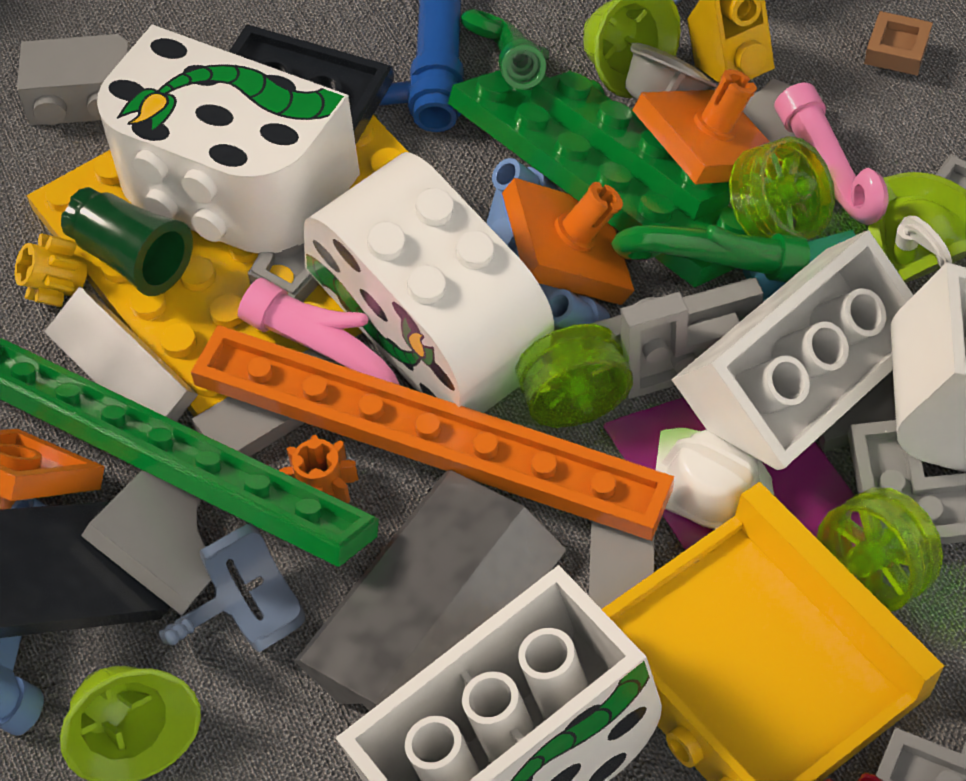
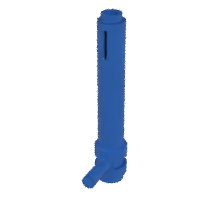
(434, 68)

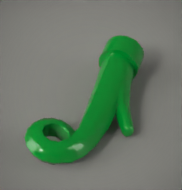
(520, 59)
(775, 257)

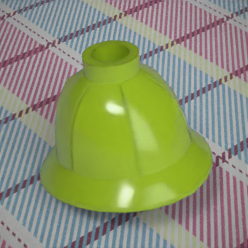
(623, 22)
(128, 724)

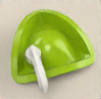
(922, 223)

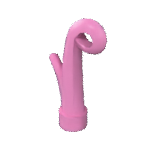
(803, 113)
(314, 327)

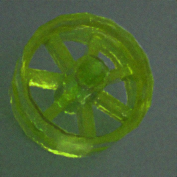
(796, 189)
(574, 375)
(905, 540)

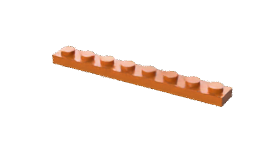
(435, 432)

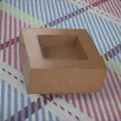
(898, 43)

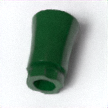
(132, 241)

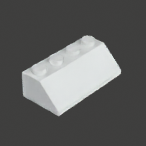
(800, 354)

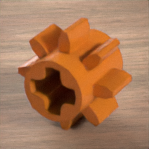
(322, 466)

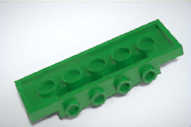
(584, 137)

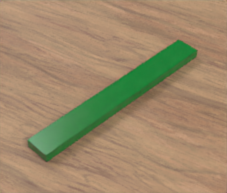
(185, 457)

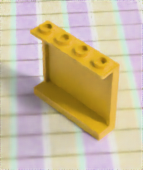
(770, 651)

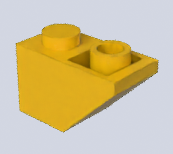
(731, 37)

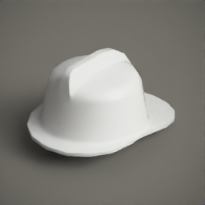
(707, 475)

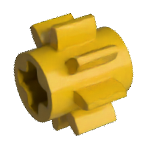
(50, 270)

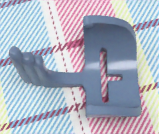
(273, 597)

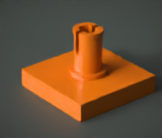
(703, 127)
(569, 239)
(41, 469)

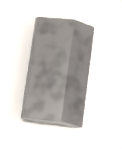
(429, 589)

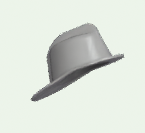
(659, 71)

